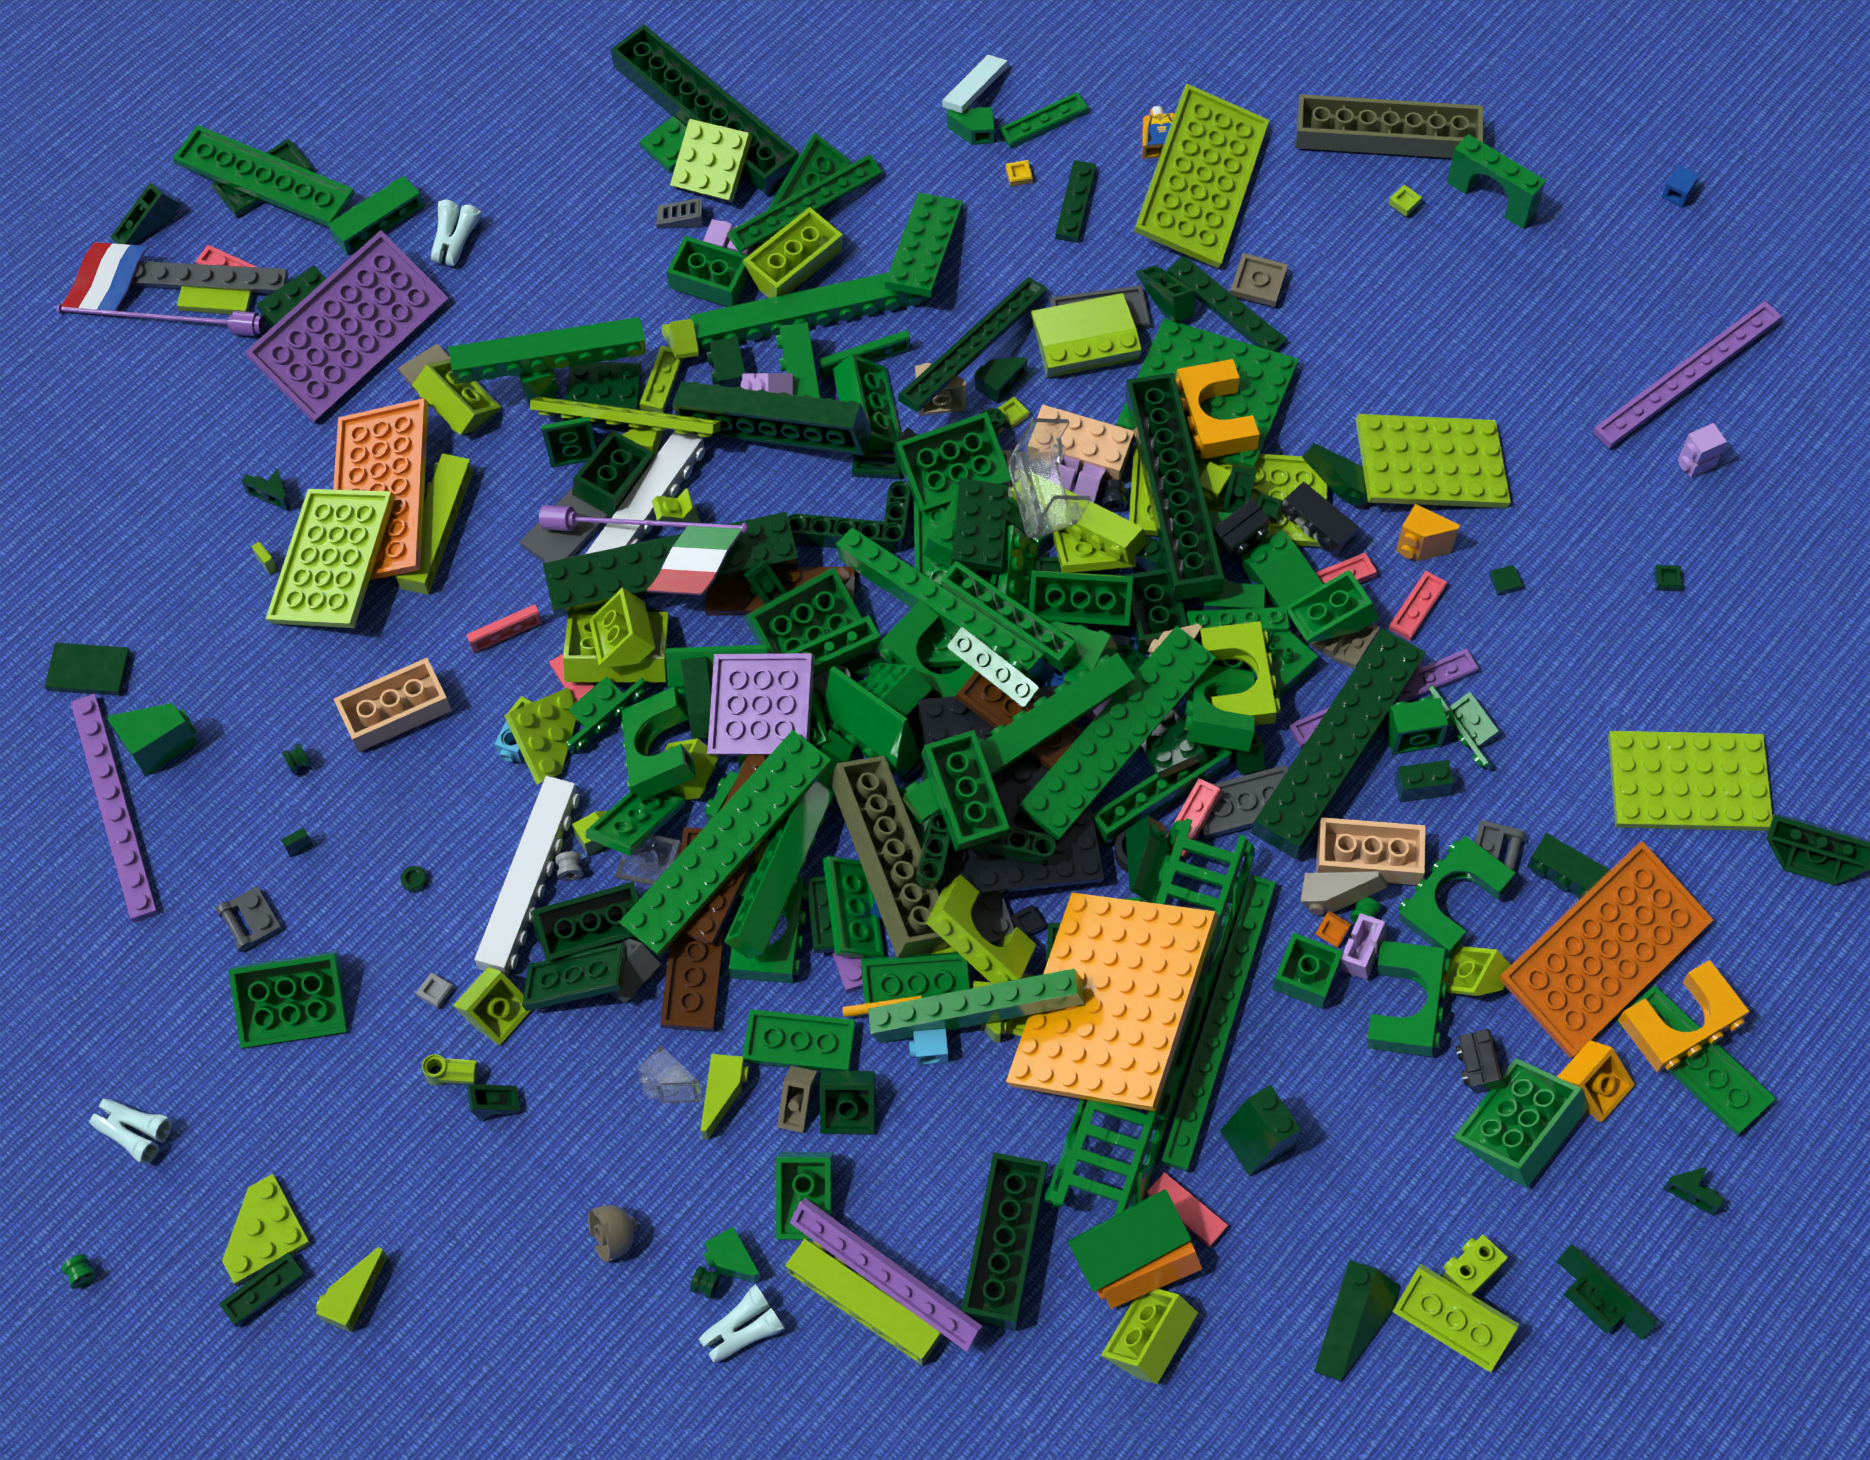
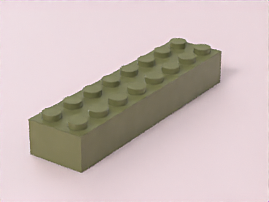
(1385, 125)
(887, 852)

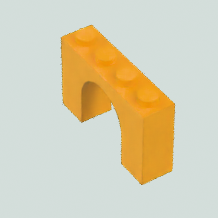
(1211, 435)
(1664, 1045)

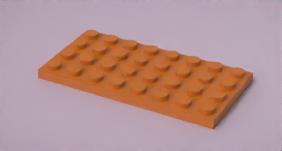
(388, 453)
(1605, 949)

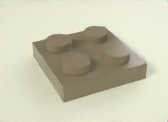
(1258, 279)

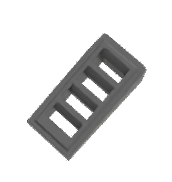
(689, 220)

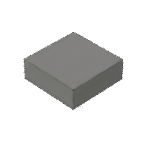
(434, 990)

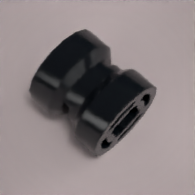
(1113, 495)

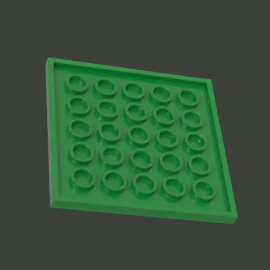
(1261, 385)

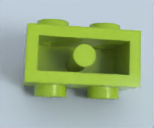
(1475, 1265)

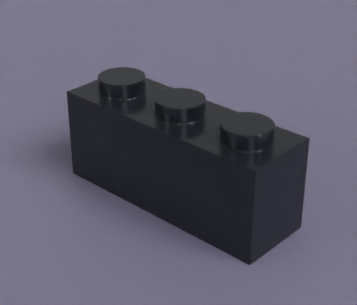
(1319, 519)

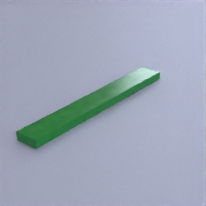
(815, 197)

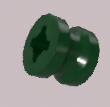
(996, 416)
(296, 758)
(705, 1282)

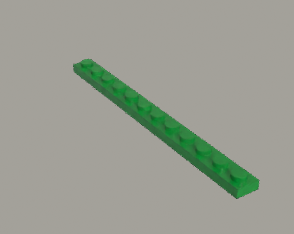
(1218, 1024)

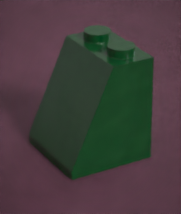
(1261, 1131)

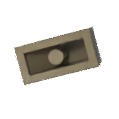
(796, 1098)

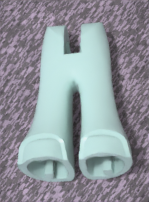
(447, 217)
(114, 1127)
(748, 1308)

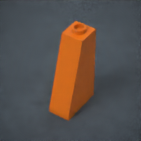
(1151, 1276)

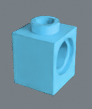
(506, 751)
(929, 1047)

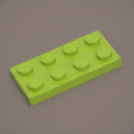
(1455, 1318)

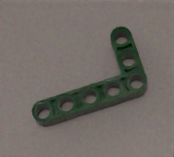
(836, 525)
(1001, 847)

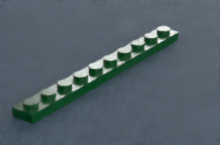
(972, 344)

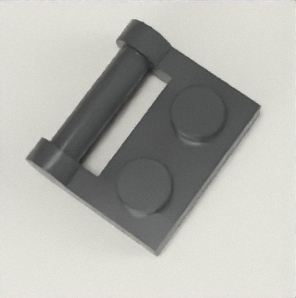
(1490, 839)
(256, 914)

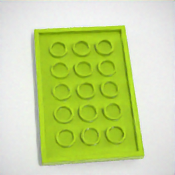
(1432, 461)
(330, 558)
(1689, 780)

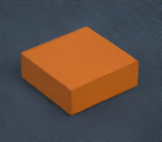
(1333, 929)

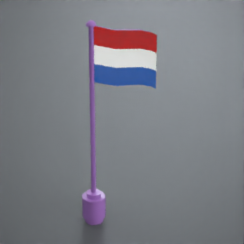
(107, 277)

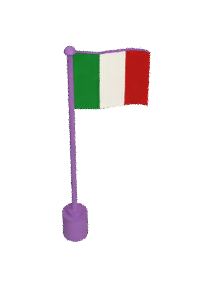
(692, 560)

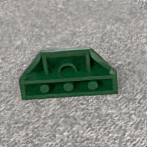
(1817, 850)

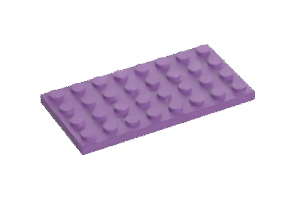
(346, 326)

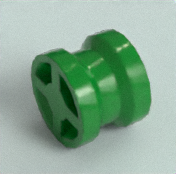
(1365, 906)
(78, 1271)

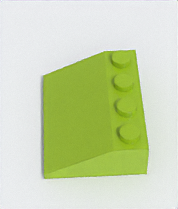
(1086, 335)
(581, 660)

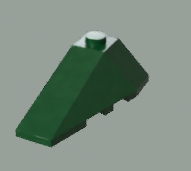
(1358, 1313)

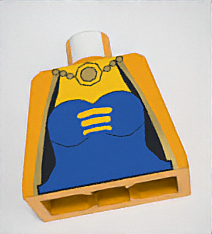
(1155, 132)

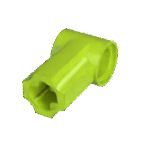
(453, 1070)

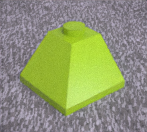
(1475, 971)

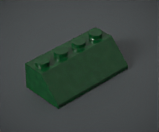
(583, 921)

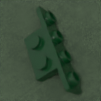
(1601, 1298)

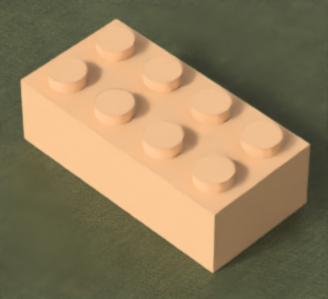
(1094, 442)
(392, 704)
(1372, 846)

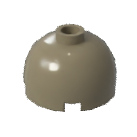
(612, 1230)

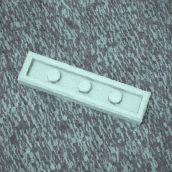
(974, 84)

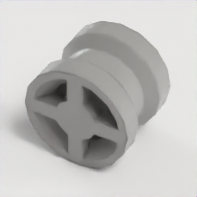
(569, 866)

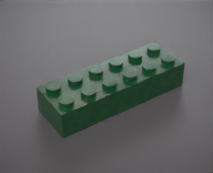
(1004, 1240)

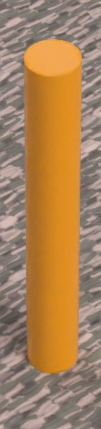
(862, 1009)

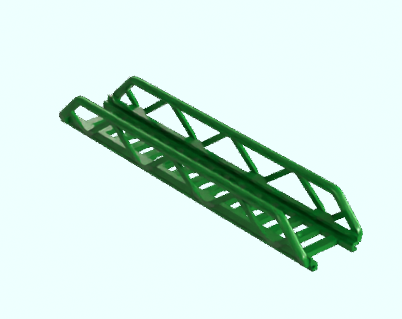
(1137, 1173)

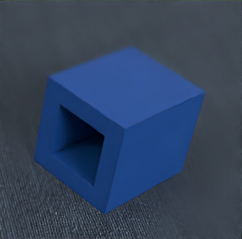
(1680, 186)

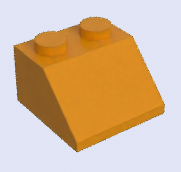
(1426, 535)
(1600, 1077)

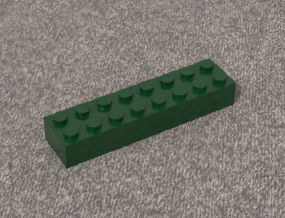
(777, 417)

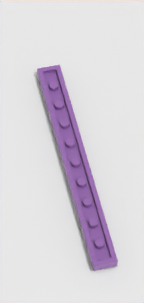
(1686, 374)
(114, 808)

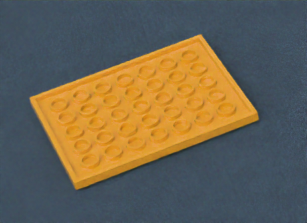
(1137, 985)

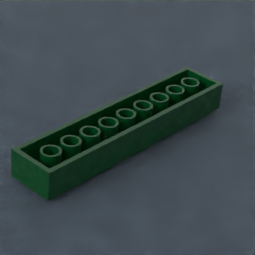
(692, 95)
(1174, 487)
(594, 578)
(1338, 743)

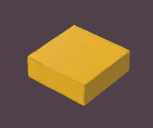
(1019, 173)

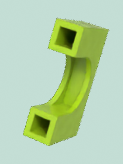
(1247, 644)
(954, 923)

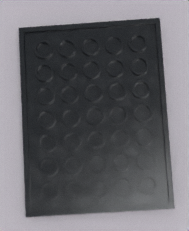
(1076, 852)

